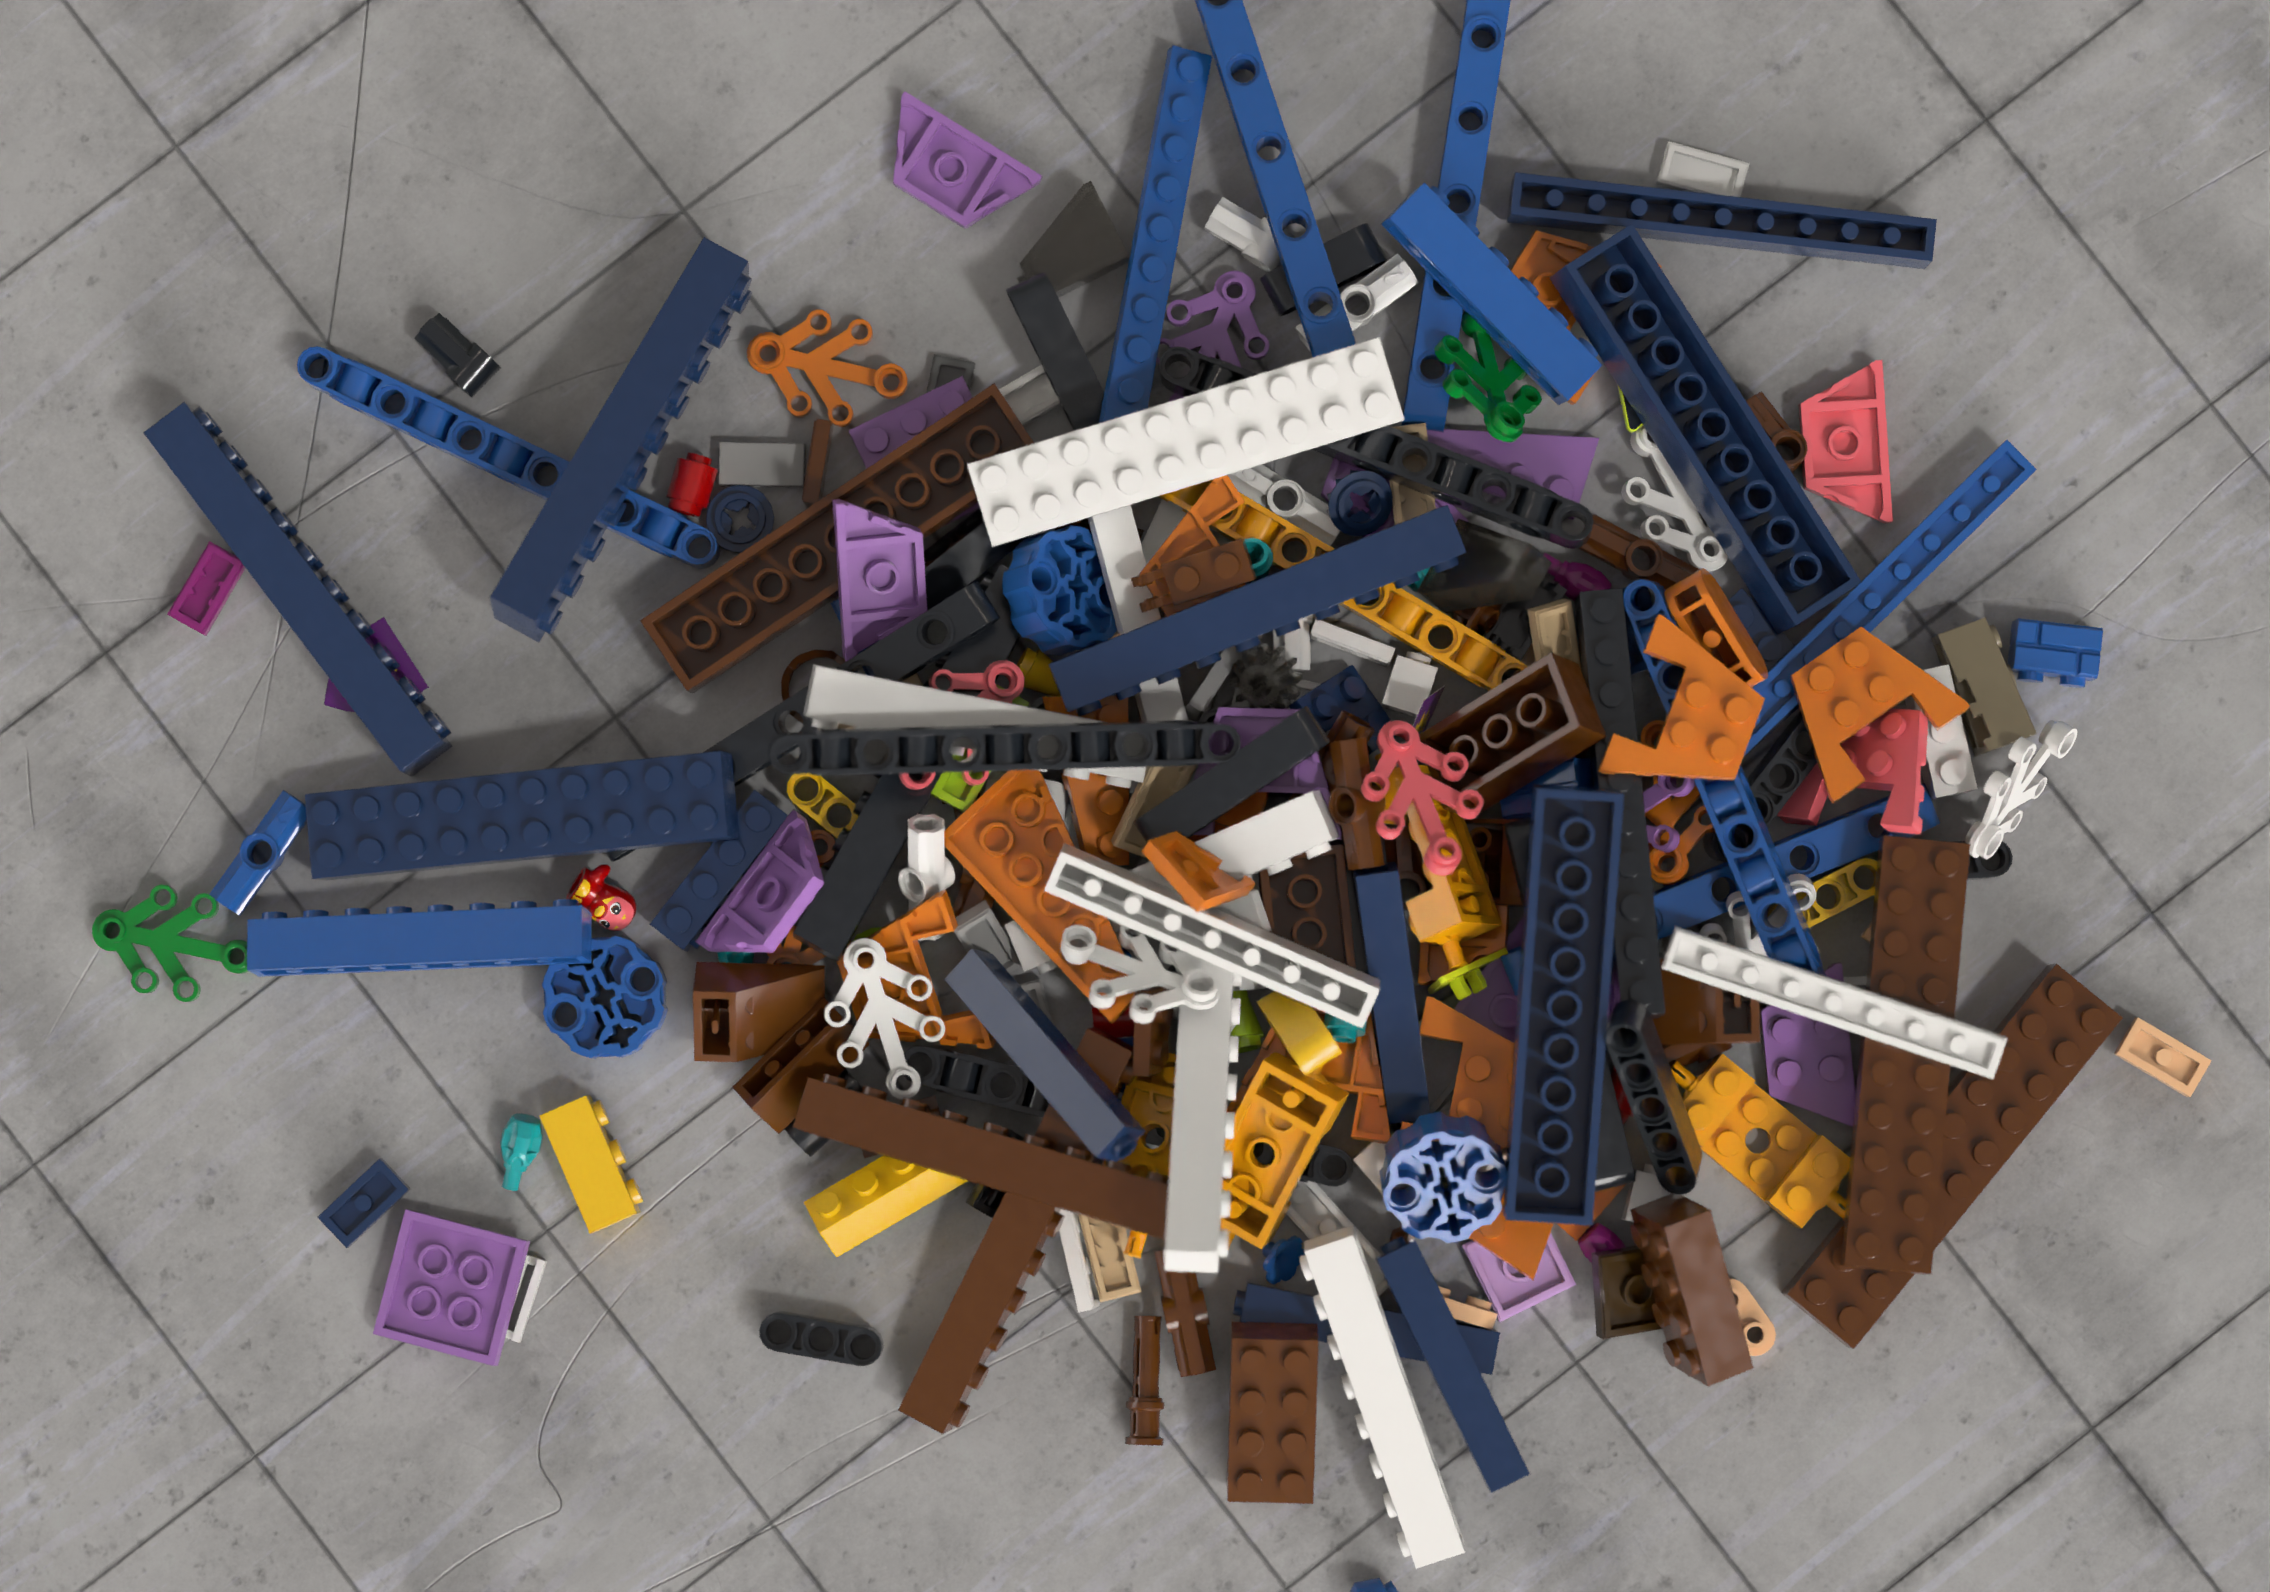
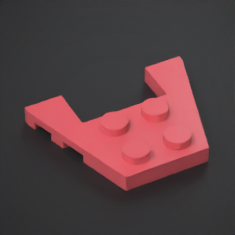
(1889, 758)

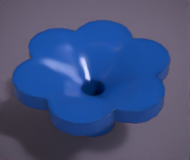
(1282, 1259)

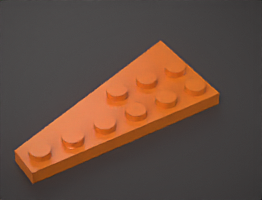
(1010, 848)

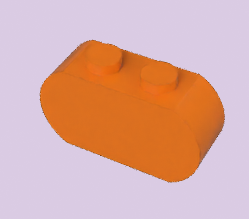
(1712, 622)

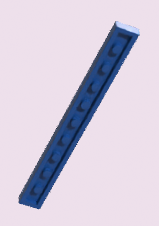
(1156, 233)
(1896, 575)

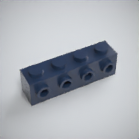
(718, 873)

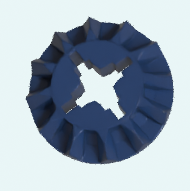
(735, 499)
(1377, 500)

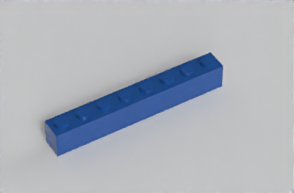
(419, 939)

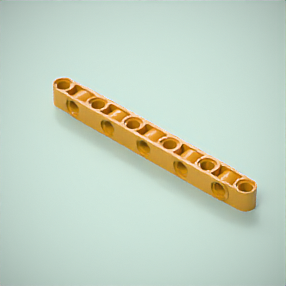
(1395, 611)

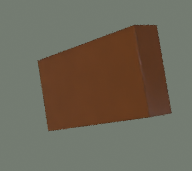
(817, 462)

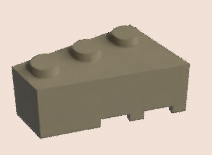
(1986, 683)

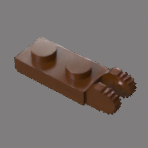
(1199, 574)

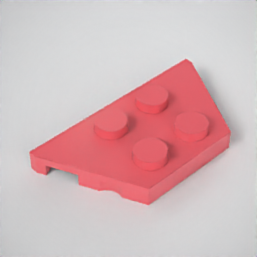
(1849, 444)

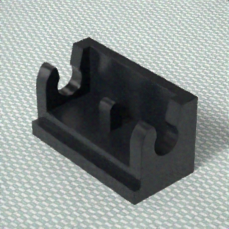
(1513, 626)

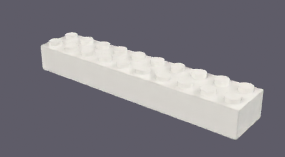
(1185, 442)

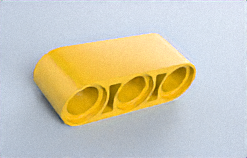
(821, 805)
(1844, 887)
(1299, 1031)

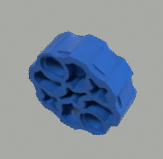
(1059, 591)
(647, 1004)
(1426, 1203)

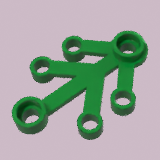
(1502, 418)
(164, 941)

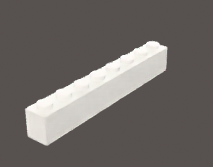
(880, 702)
(1245, 848)
(1213, 936)
(1201, 1128)
(1383, 1395)

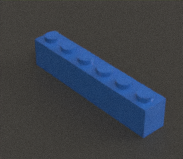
(1492, 294)

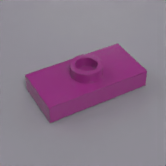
(207, 589)

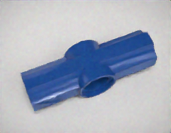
(244, 875)

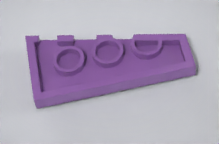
(1546, 460)

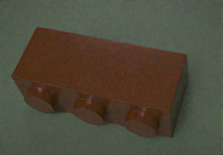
(807, 1050)

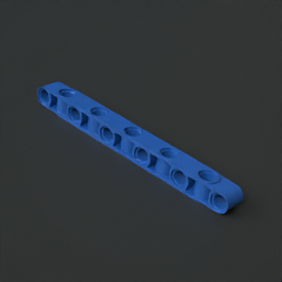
(1459, 175)
(1276, 179)
(498, 452)
(1730, 804)
(1826, 846)

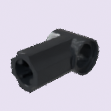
(464, 361)

